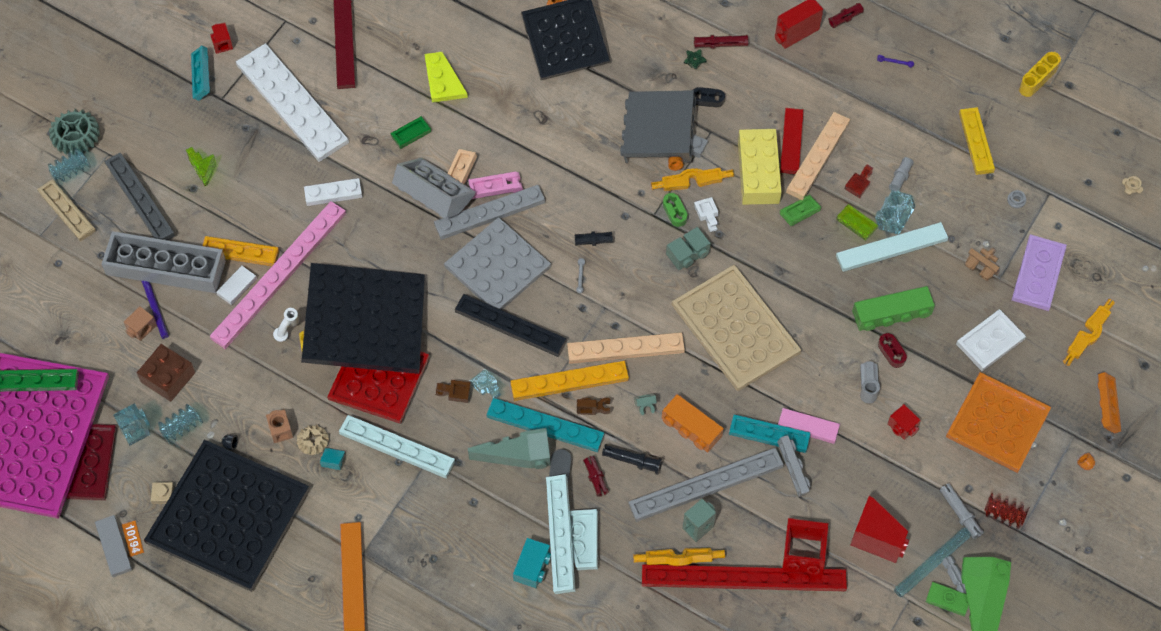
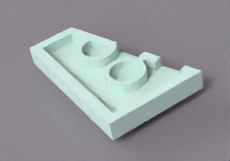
(585, 538)

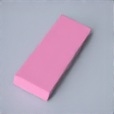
(818, 428)

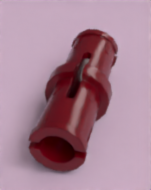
(853, 10)
(595, 476)

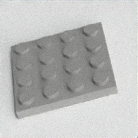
(497, 265)

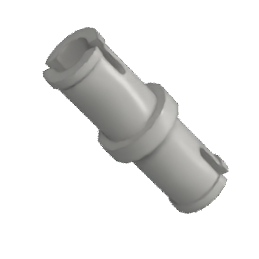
(901, 174)

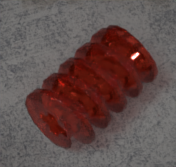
(1005, 511)

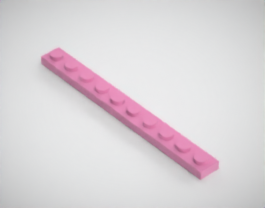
(277, 275)

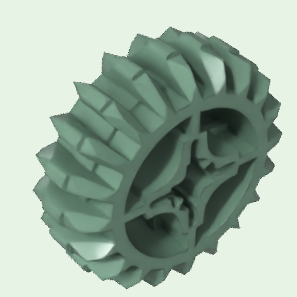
(74, 125)

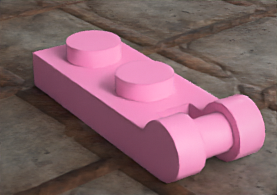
(495, 184)

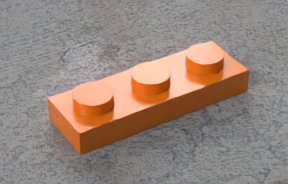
(1109, 402)

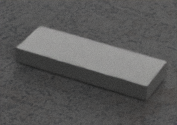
(113, 546)

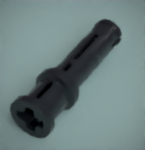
(641, 460)

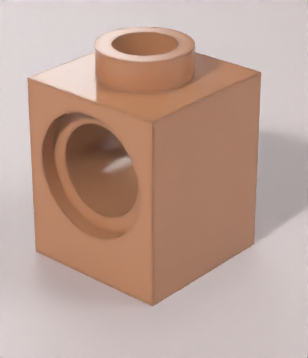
(139, 324)
(279, 433)

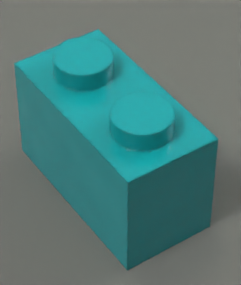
(532, 563)

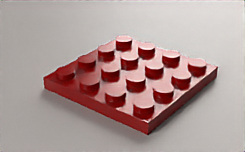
(377, 391)

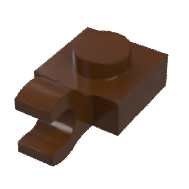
(457, 390)
(587, 406)

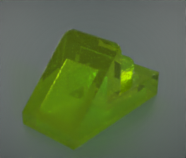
(203, 167)

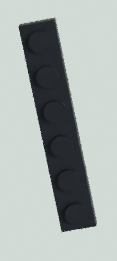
(510, 325)

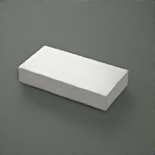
(236, 285)

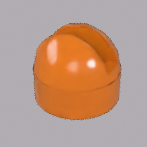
(675, 163)
(1086, 461)

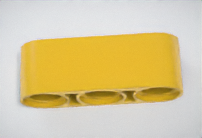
(1046, 67)

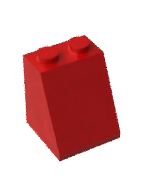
(880, 533)

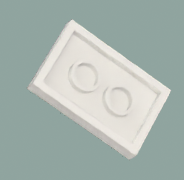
(990, 340)

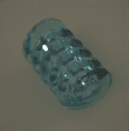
(68, 165)
(179, 423)

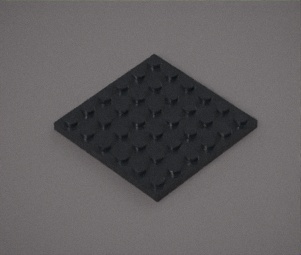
(363, 318)
(227, 515)

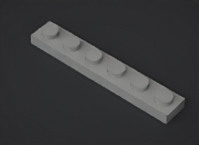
(489, 212)

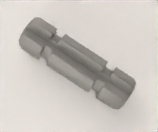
(954, 573)

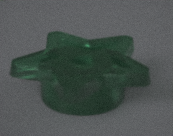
(694, 63)

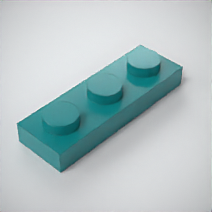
(200, 73)

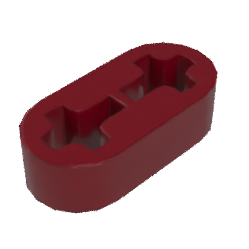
(892, 350)

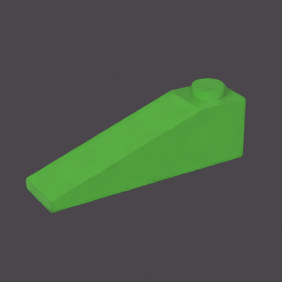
(986, 589)

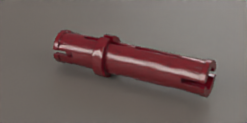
(720, 41)

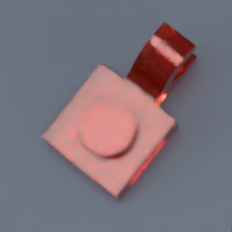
(858, 183)

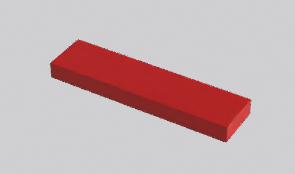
(791, 140)

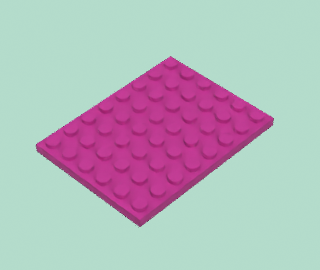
(44, 437)

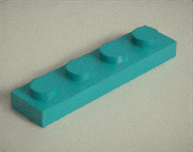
(767, 432)

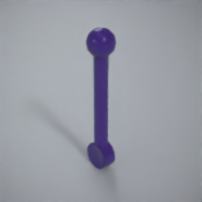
(881, 58)

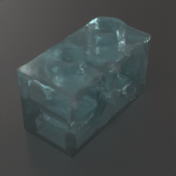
(895, 212)

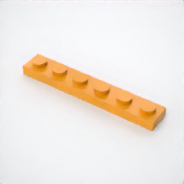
(569, 380)

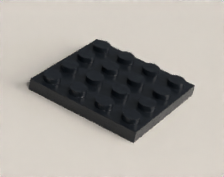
(565, 37)

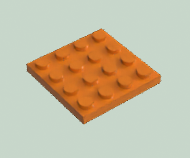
(998, 422)

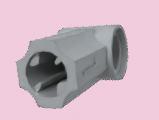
(869, 381)

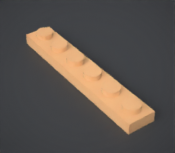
(818, 156)
(625, 348)

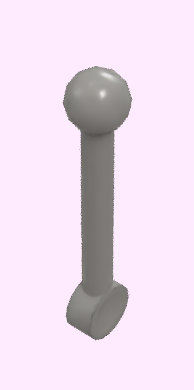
(581, 262)

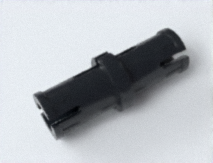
(593, 238)

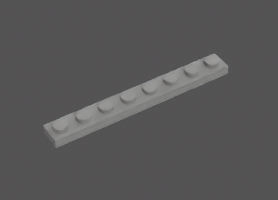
(705, 484)

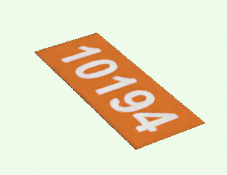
(132, 538)

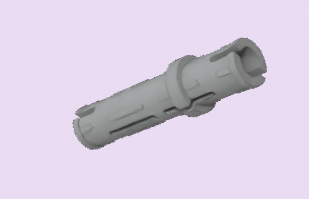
(966, 518)

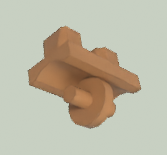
(976, 258)

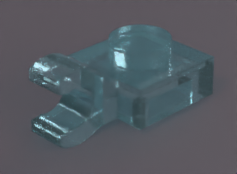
(484, 383)

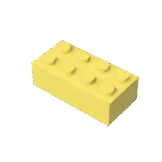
(759, 166)

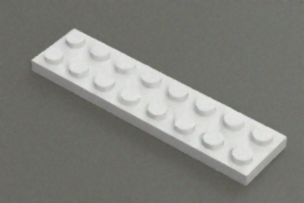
(292, 102)

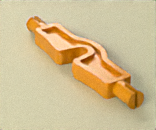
(702, 178)
(1085, 339)
(688, 556)

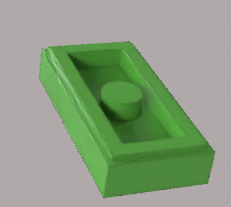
(800, 210)
(947, 599)

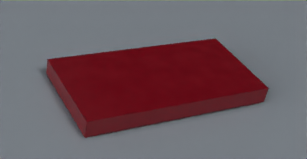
(94, 466)

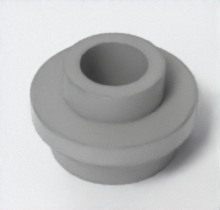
(1019, 195)

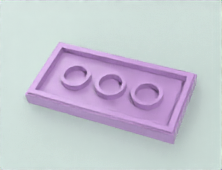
(1039, 272)

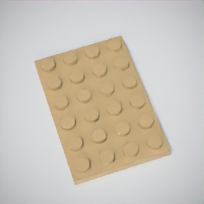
(736, 327)

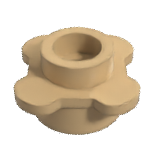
(1136, 182)

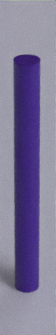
(155, 309)

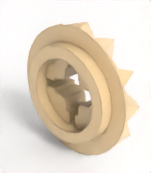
(320, 442)

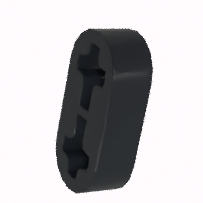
(708, 97)

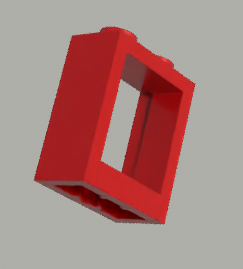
(805, 530)

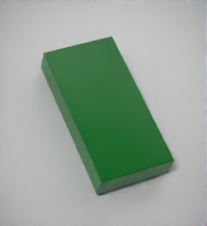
(410, 132)

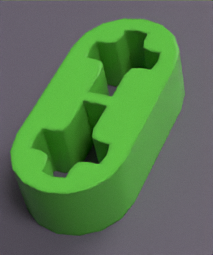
(671, 211)

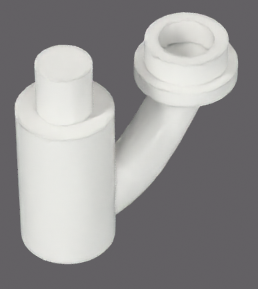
(292, 319)

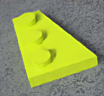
(442, 79)

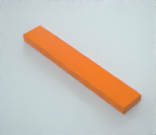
(352, 577)

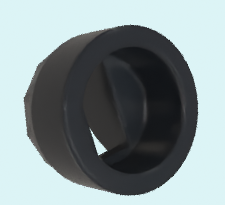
(230, 441)

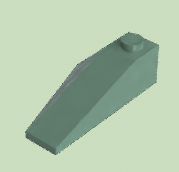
(526, 451)

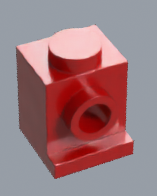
(221, 38)

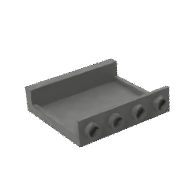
(659, 124)

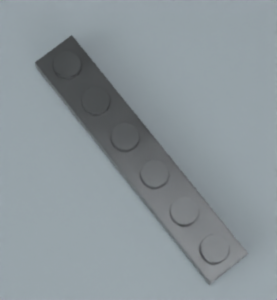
(139, 197)

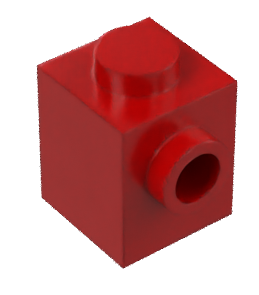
(904, 422)

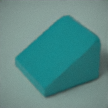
(332, 458)

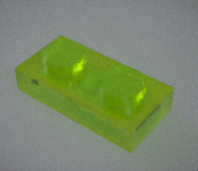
(857, 222)

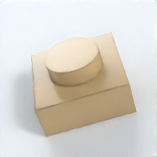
(161, 492)

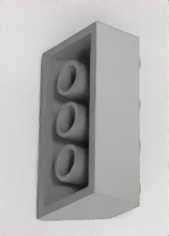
(432, 187)

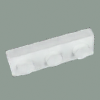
(333, 192)

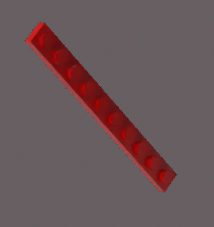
(742, 578)

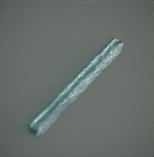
(932, 562)

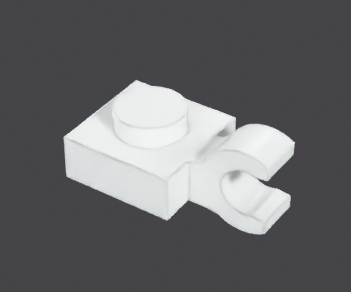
(707, 211)

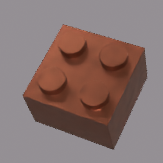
(166, 372)

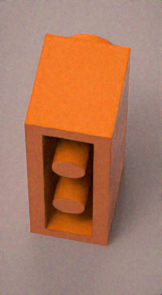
(692, 423)

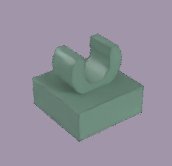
(645, 400)

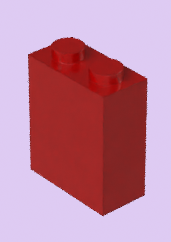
(798, 23)

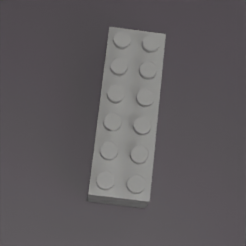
(163, 262)

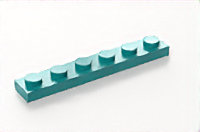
(555, 427)

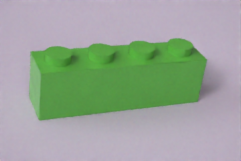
(893, 308)

